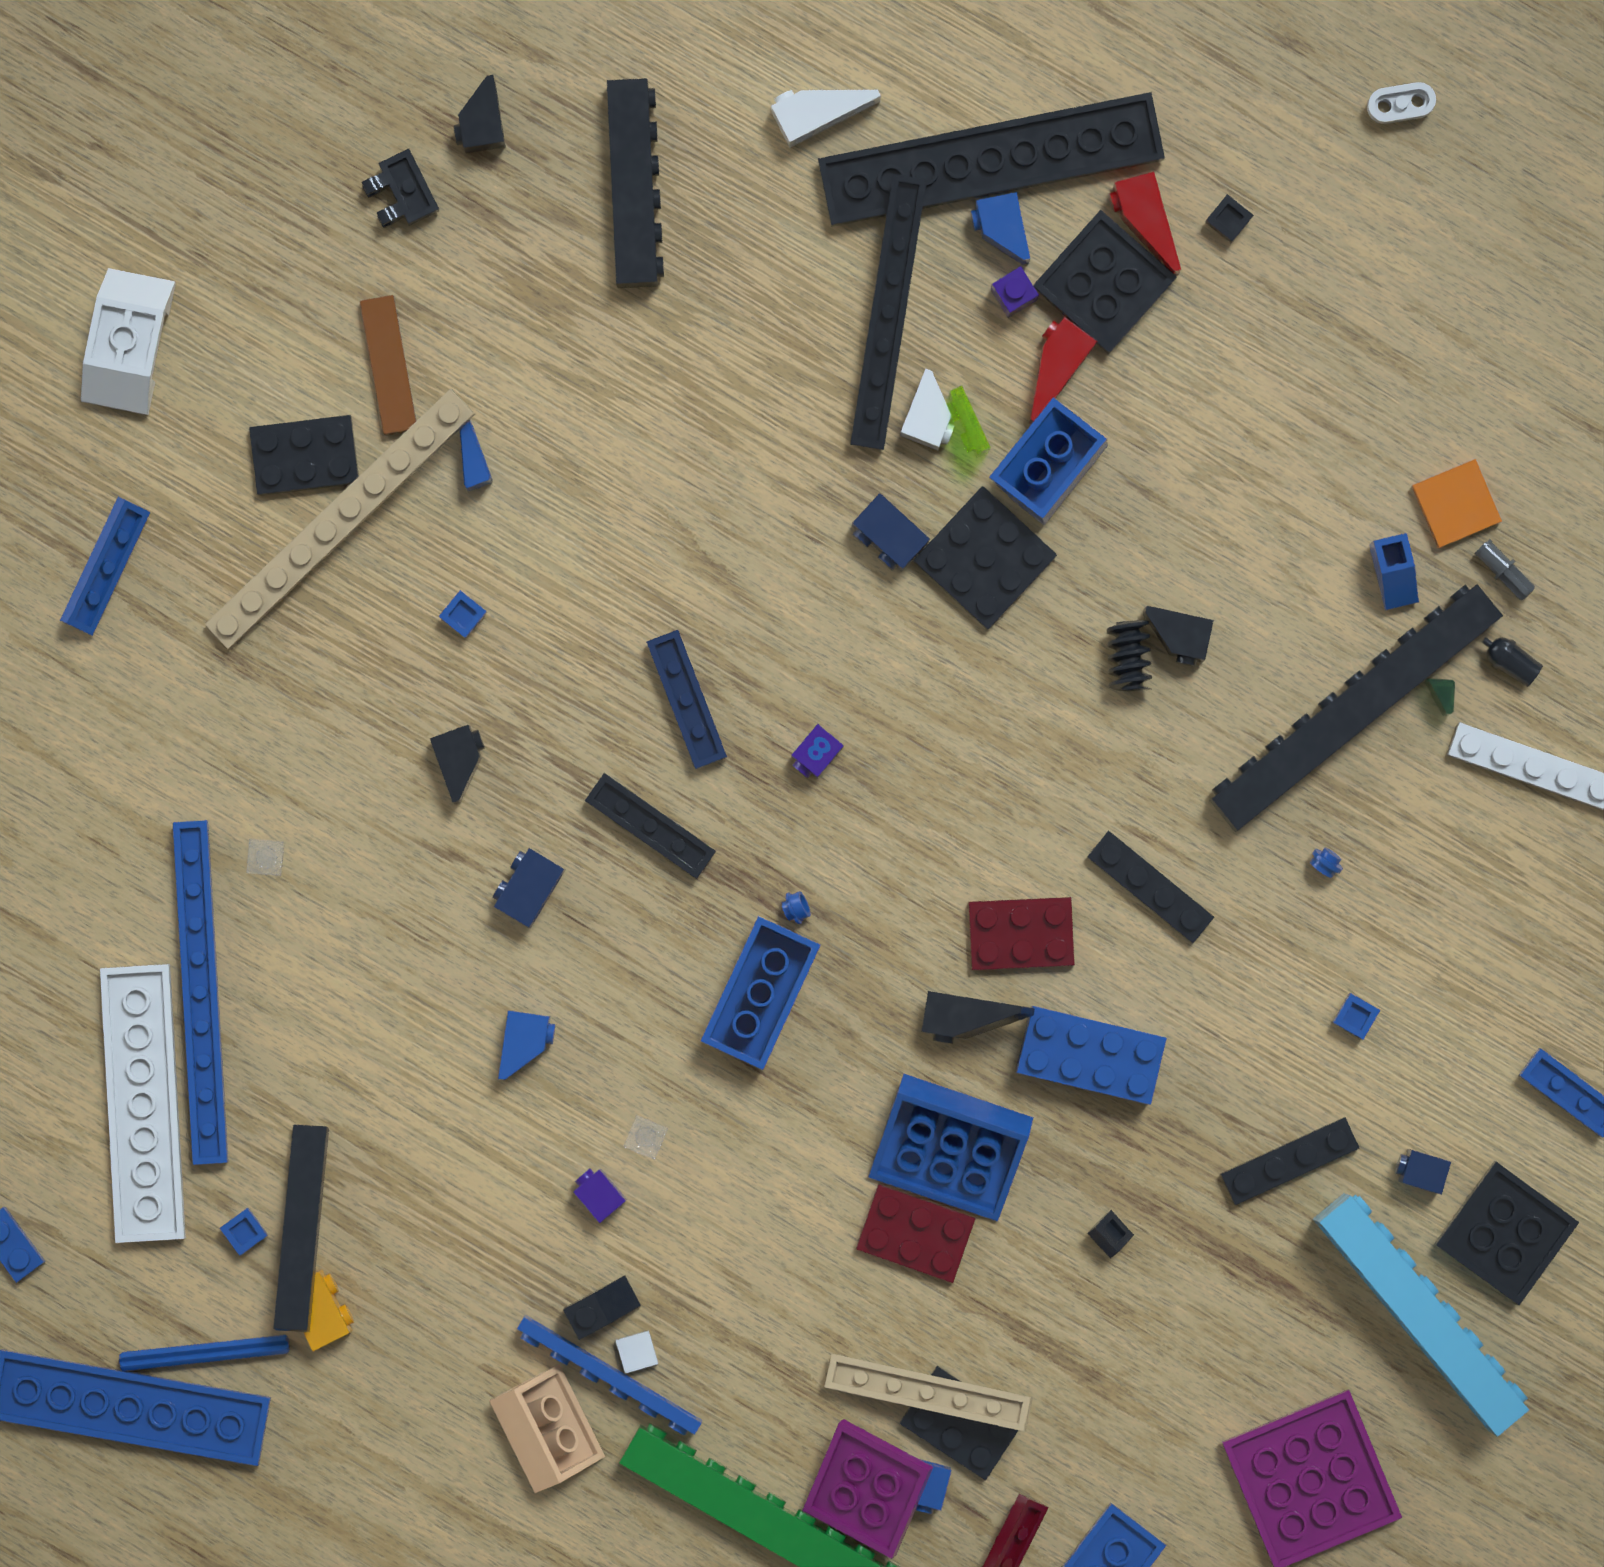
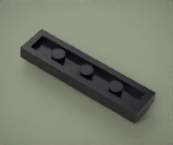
(650, 825)
(1150, 887)
(1289, 1161)

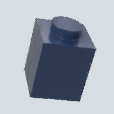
(1423, 1171)

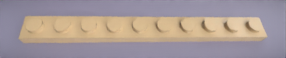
(340, 519)

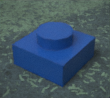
(463, 614)
(1356, 1016)
(244, 1231)

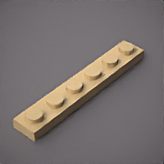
(928, 1392)

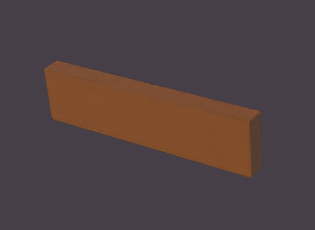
(388, 364)

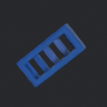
(475, 469)

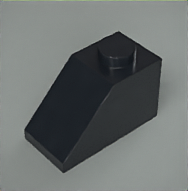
(481, 120)
(1181, 634)
(458, 758)
(601, 1307)

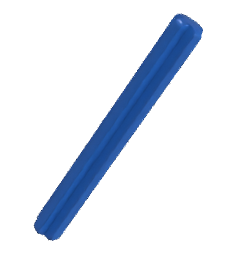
(204, 1352)

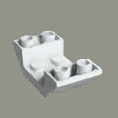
(125, 341)

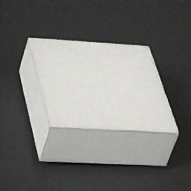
(637, 1351)

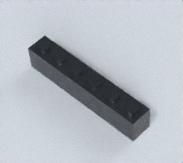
(633, 183)

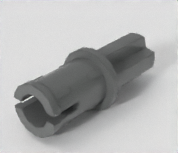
(1505, 570)

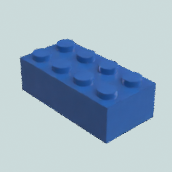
(760, 993)
(1091, 1055)

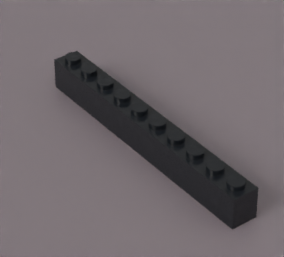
(1356, 707)

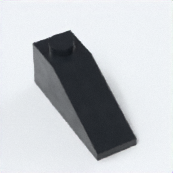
(966, 1017)

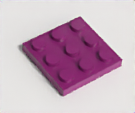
(867, 1488)

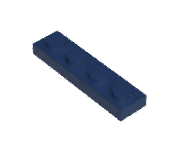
(686, 699)

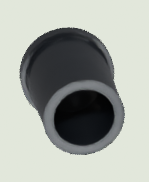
(1512, 660)

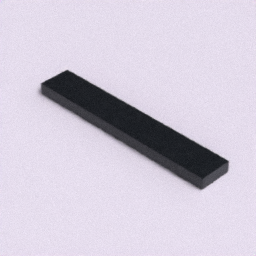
(301, 1228)

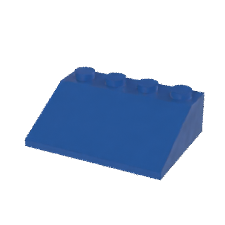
(951, 1147)

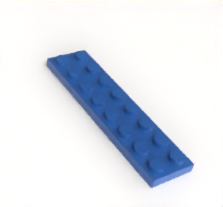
(132, 1407)

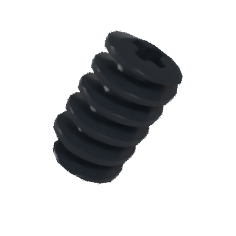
(1128, 656)

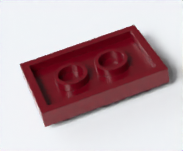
(1021, 933)
(915, 1233)

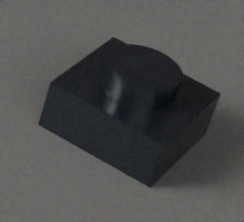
(1229, 218)
(1110, 1234)

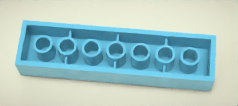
(1420, 1314)

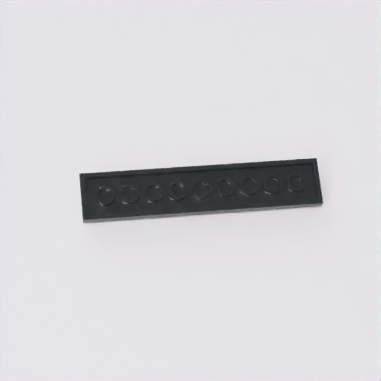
(996, 157)

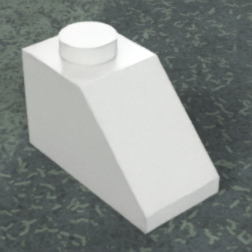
(928, 415)

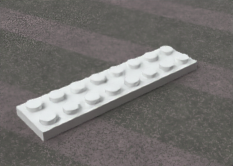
(142, 1103)

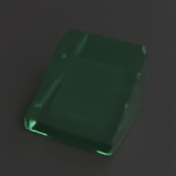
(1443, 694)

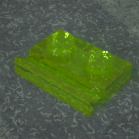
(973, 435)

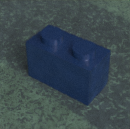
(889, 533)
(528, 887)

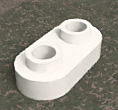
(1400, 102)

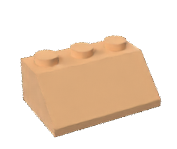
(547, 1429)

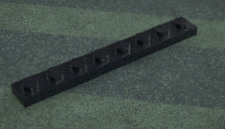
(888, 311)

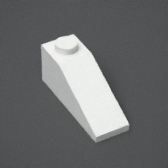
(814, 111)

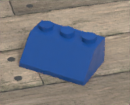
(1049, 461)

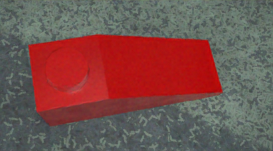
(1144, 214)
(1060, 358)

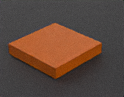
(1456, 503)

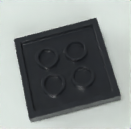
(1104, 281)
(985, 558)
(1506, 1233)

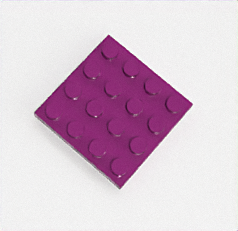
(1311, 1479)

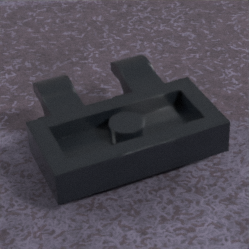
(408, 188)

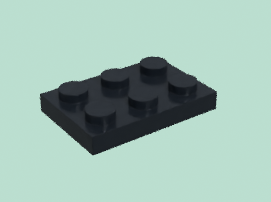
(304, 455)
(967, 1441)

